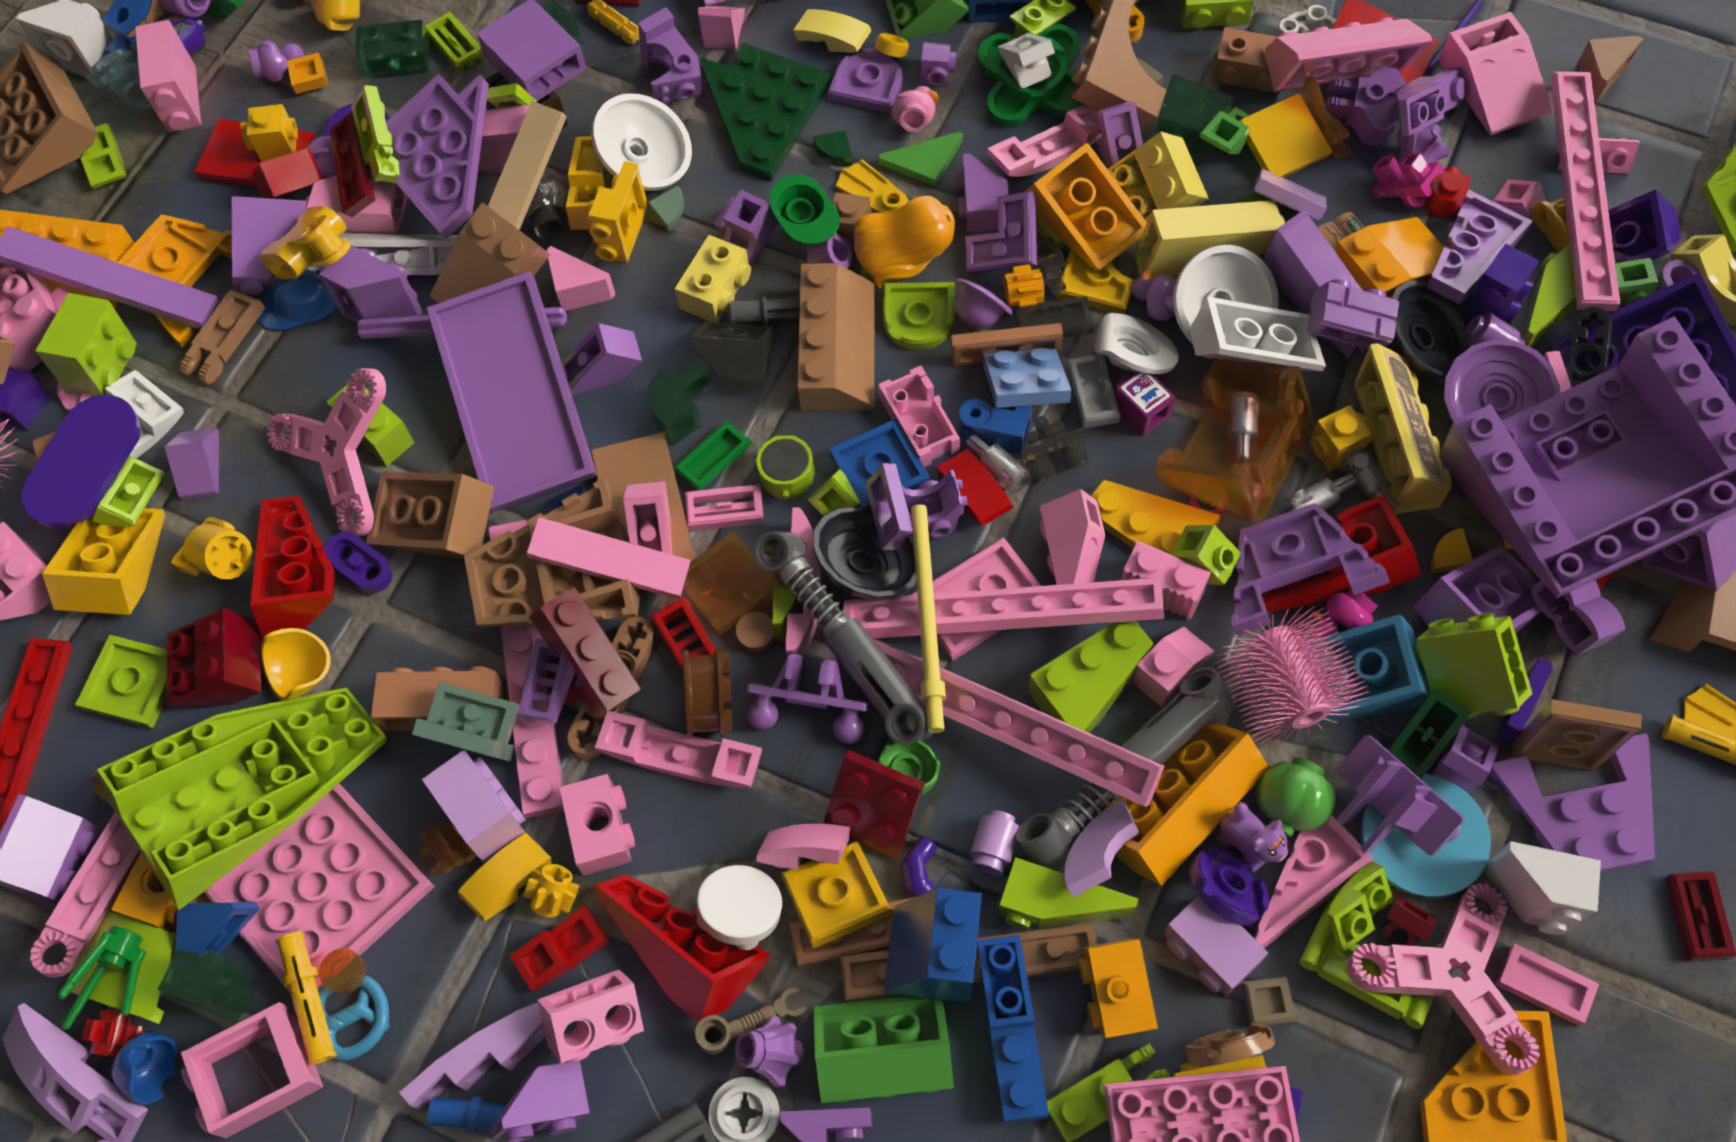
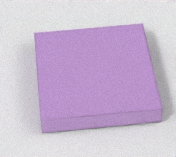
(1290, 194)

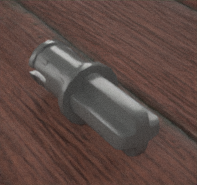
(765, 310)

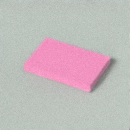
(988, 570)

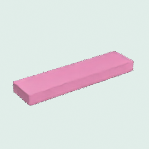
(608, 558)

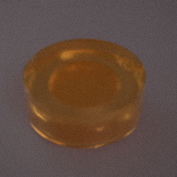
(342, 971)

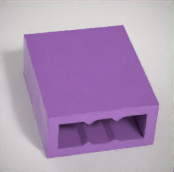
(531, 50)

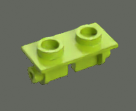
(1040, 15)

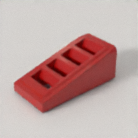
(672, 612)

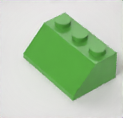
(881, 1048)

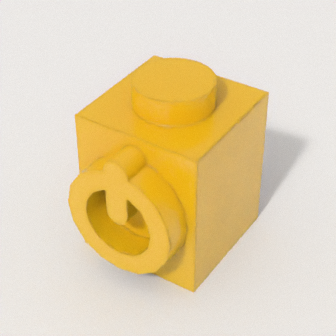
(269, 132)
(1340, 435)

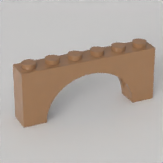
(1112, 70)

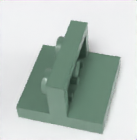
(470, 721)

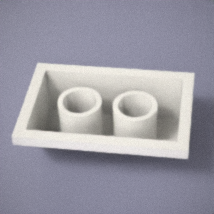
(1255, 335)

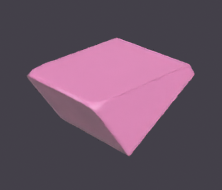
(1520, 196)

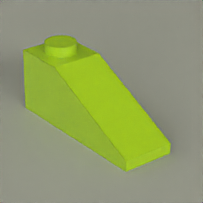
(1551, 297)
(1041, 900)

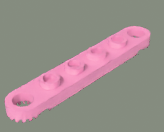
(87, 899)

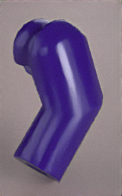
(914, 870)

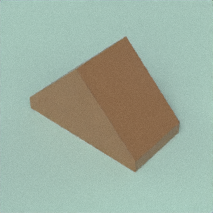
(1607, 61)

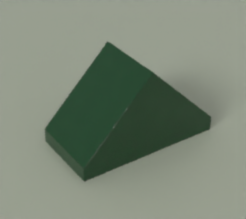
(1428, 733)

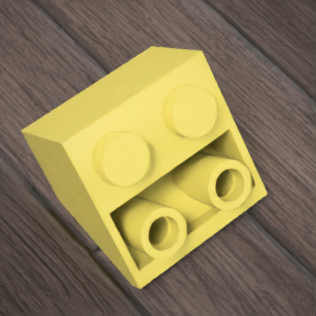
(1159, 176)

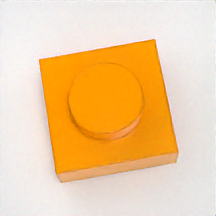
(307, 73)

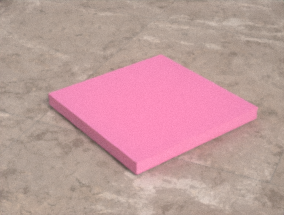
(325, 877)

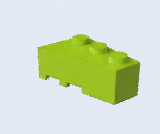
(1091, 675)

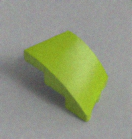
(111, 987)

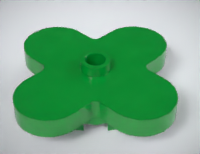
(1012, 105)

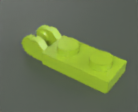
(1084, 1104)

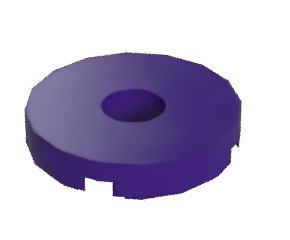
(1228, 887)

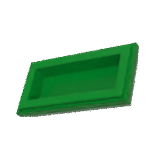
(713, 455)

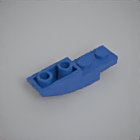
(1012, 1030)

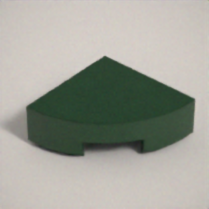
(834, 147)

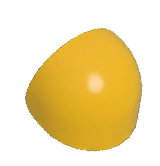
(293, 662)

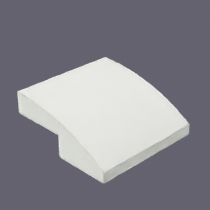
(154, 408)

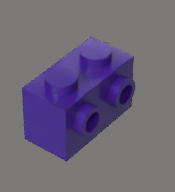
(1503, 285)

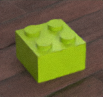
(86, 345)

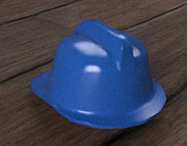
(296, 302)

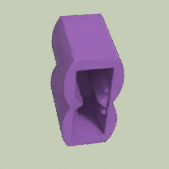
(1580, 616)

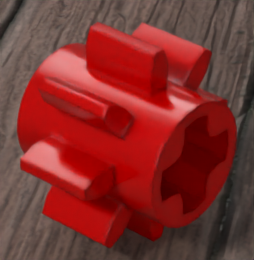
(109, 1032)

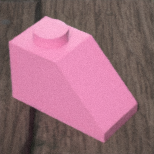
(648, 516)
(1169, 663)

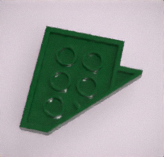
(764, 104)

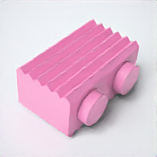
(1181, 581)

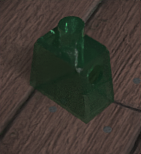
(1188, 111)

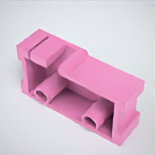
(920, 415)

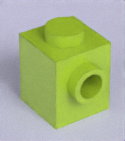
(1207, 549)

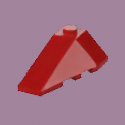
(1380, 534)
(290, 569)
(684, 959)

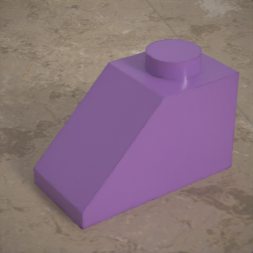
(601, 359)

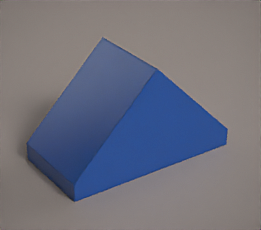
(211, 925)

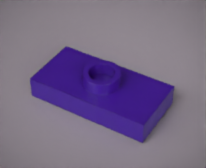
(1515, 723)

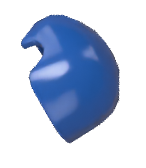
(144, 1066)

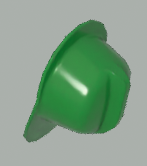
(804, 209)

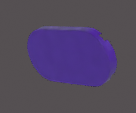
(81, 462)

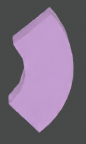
(1096, 846)

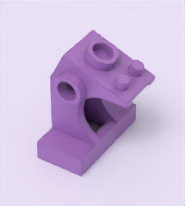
(664, 44)
(891, 504)

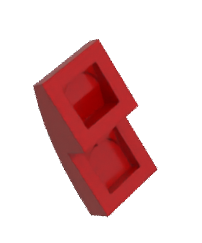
(983, 492)
(560, 950)

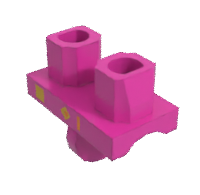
(1406, 180)

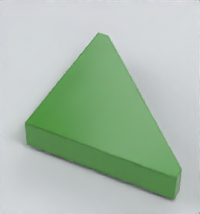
(923, 160)

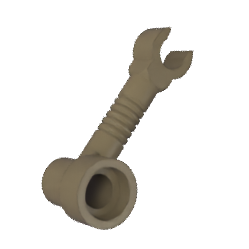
(733, 1029)

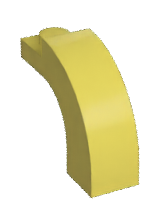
(1717, 268)

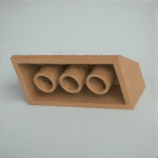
(836, 339)

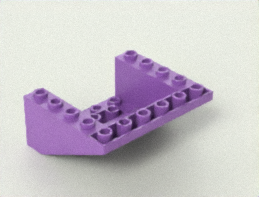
(1606, 463)

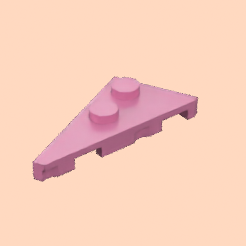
(1314, 872)

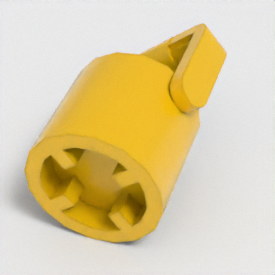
(214, 550)

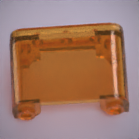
(1209, 461)

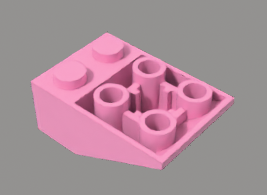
(1498, 72)
(24, 313)

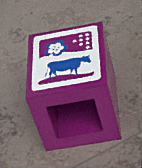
(1143, 401)

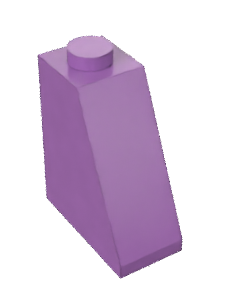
(254, 227)

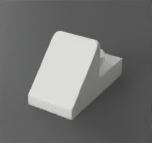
(1028, 58)

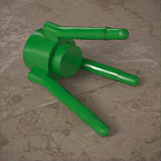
(112, 951)

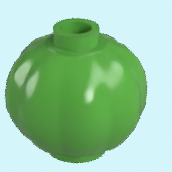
(1295, 795)

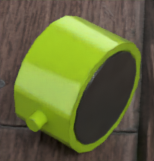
(785, 467)

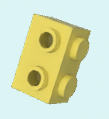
(713, 279)

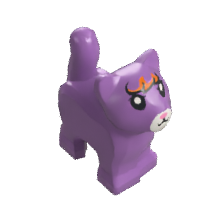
(1252, 838)

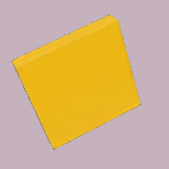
(1286, 137)
(836, 896)

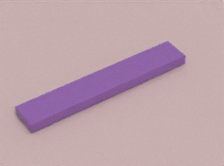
(106, 278)

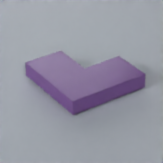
(1013, 242)

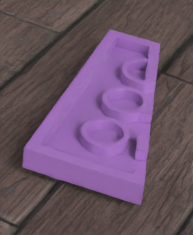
(1473, 245)

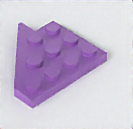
(439, 150)

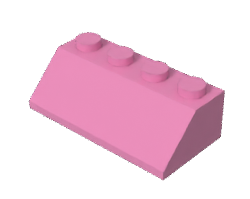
(1343, 52)

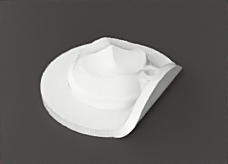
(1135, 345)

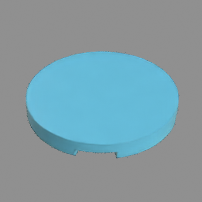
(1451, 867)

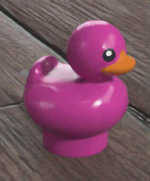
(1347, 609)

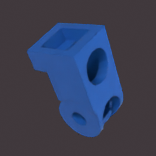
(995, 424)

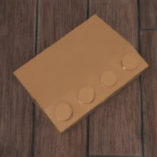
(39, 119)

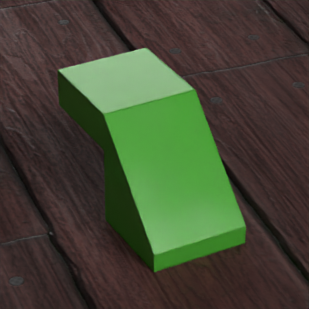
(1228, 132)

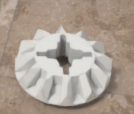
(730, 1099)

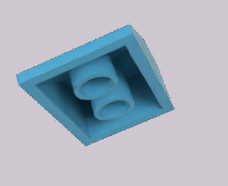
(1388, 667)

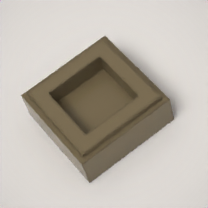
(1269, 1001)

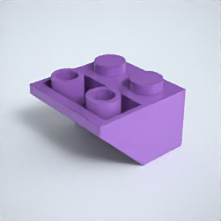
(369, 287)

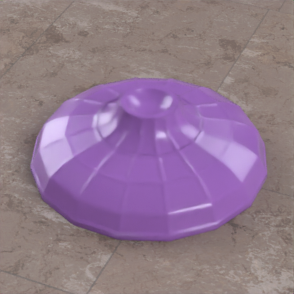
(1500, 375)

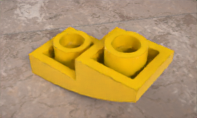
(498, 880)

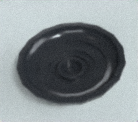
(1428, 329)
(853, 558)

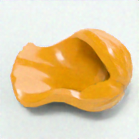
(903, 240)

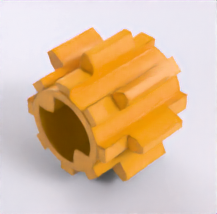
(1024, 286)

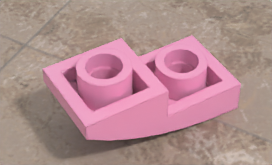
(789, 844)

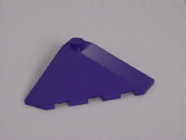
(1694, 310)

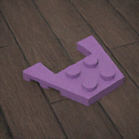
(1291, 550)
(1595, 822)

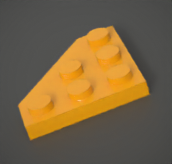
(1488, 1105)

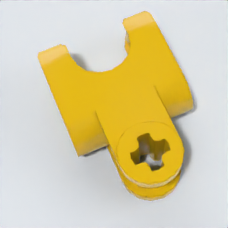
(309, 244)

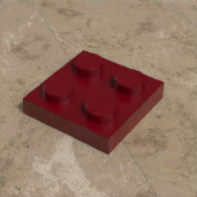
(874, 803)

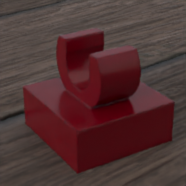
(1410, 918)

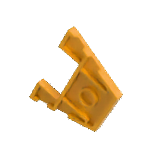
(179, 253)

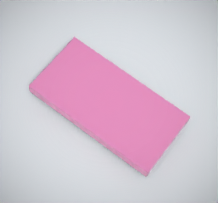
(1204, 1108)

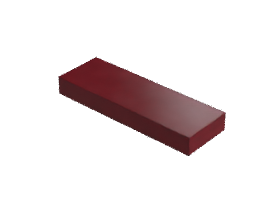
(352, 173)

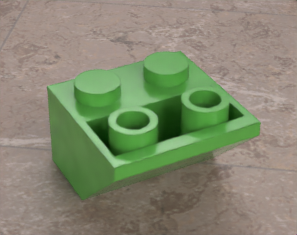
(924, 17)

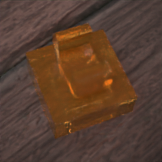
(446, 847)

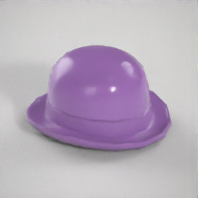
(979, 305)

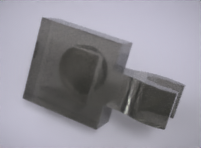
(1049, 262)

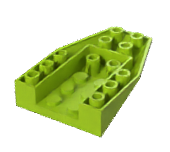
(234, 783)

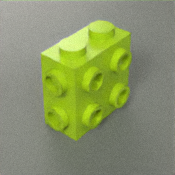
(1475, 663)

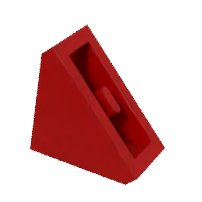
(286, 174)

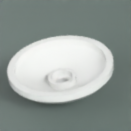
(647, 129)
(1224, 274)

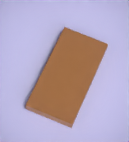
(642, 462)

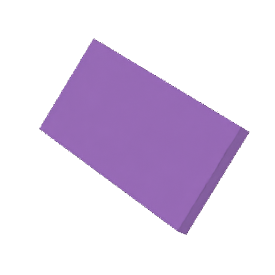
(511, 391)

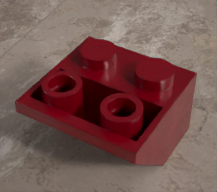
(213, 661)

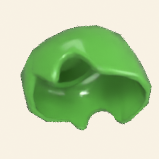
(913, 760)

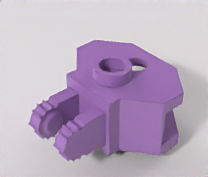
(1367, 104)

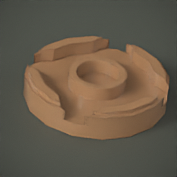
(1229, 1046)

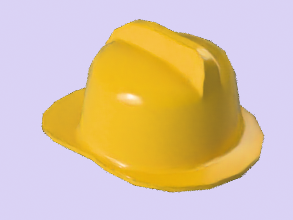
(336, 14)

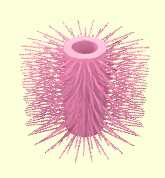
(1291, 677)

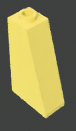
(1181, 233)

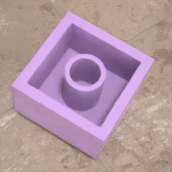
(476, 804)

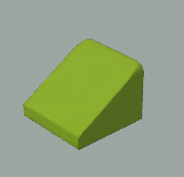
(834, 494)

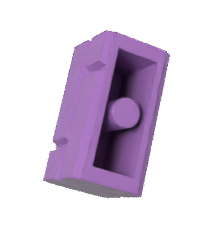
(1353, 314)

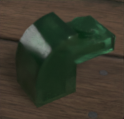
(673, 398)

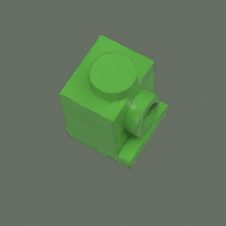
(1637, 289)

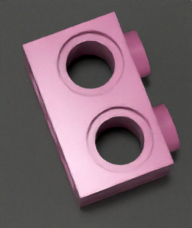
(589, 1005)

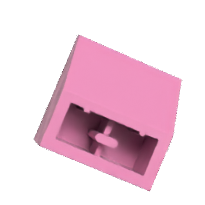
(21, 577)

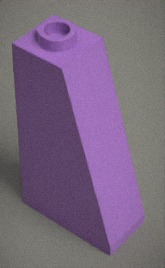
(1304, 262)

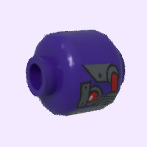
(189, 31)

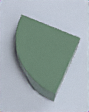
(668, 207)

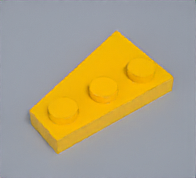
(1146, 517)

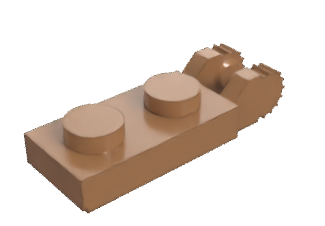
(221, 336)

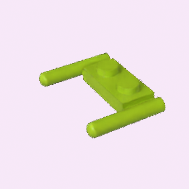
(1330, 963)

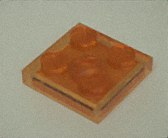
(727, 583)

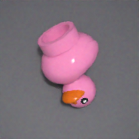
(915, 108)

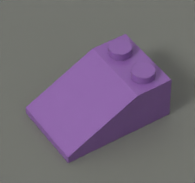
(1484, 585)

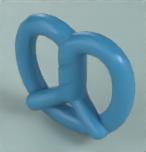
(355, 1012)

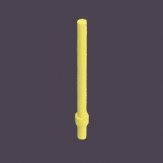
(932, 687)

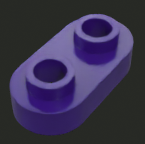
(360, 564)

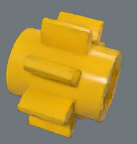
(551, 890)

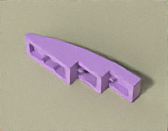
(465, 1064)

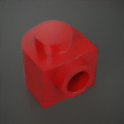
(1447, 193)

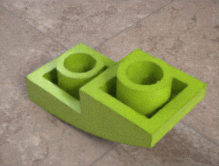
(1357, 903)

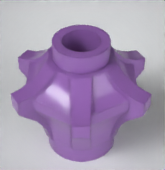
(1424, 141)
(770, 1050)

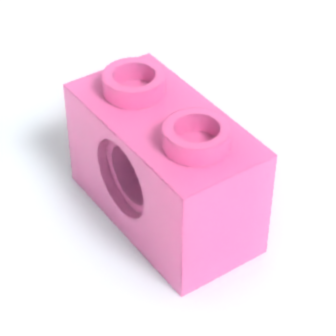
(582, 805)

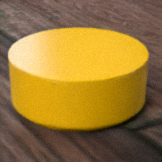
(891, 45)

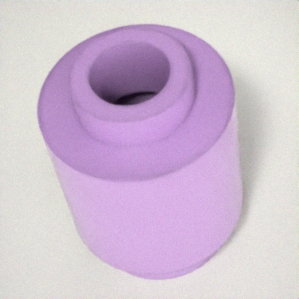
(994, 843)

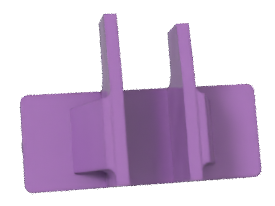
(763, 712)
(1399, 796)

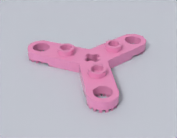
(339, 464)
(1472, 996)

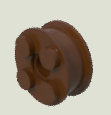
(707, 693)

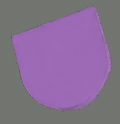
(867, 81)

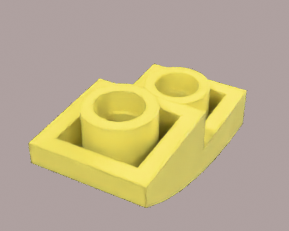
(837, 30)

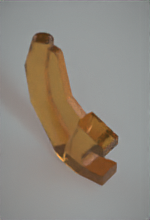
(1331, 128)

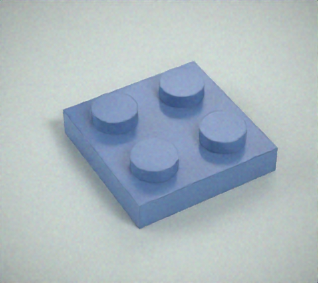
(1026, 378)

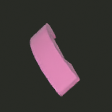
(1048, 147)
(801, 626)
(676, 755)

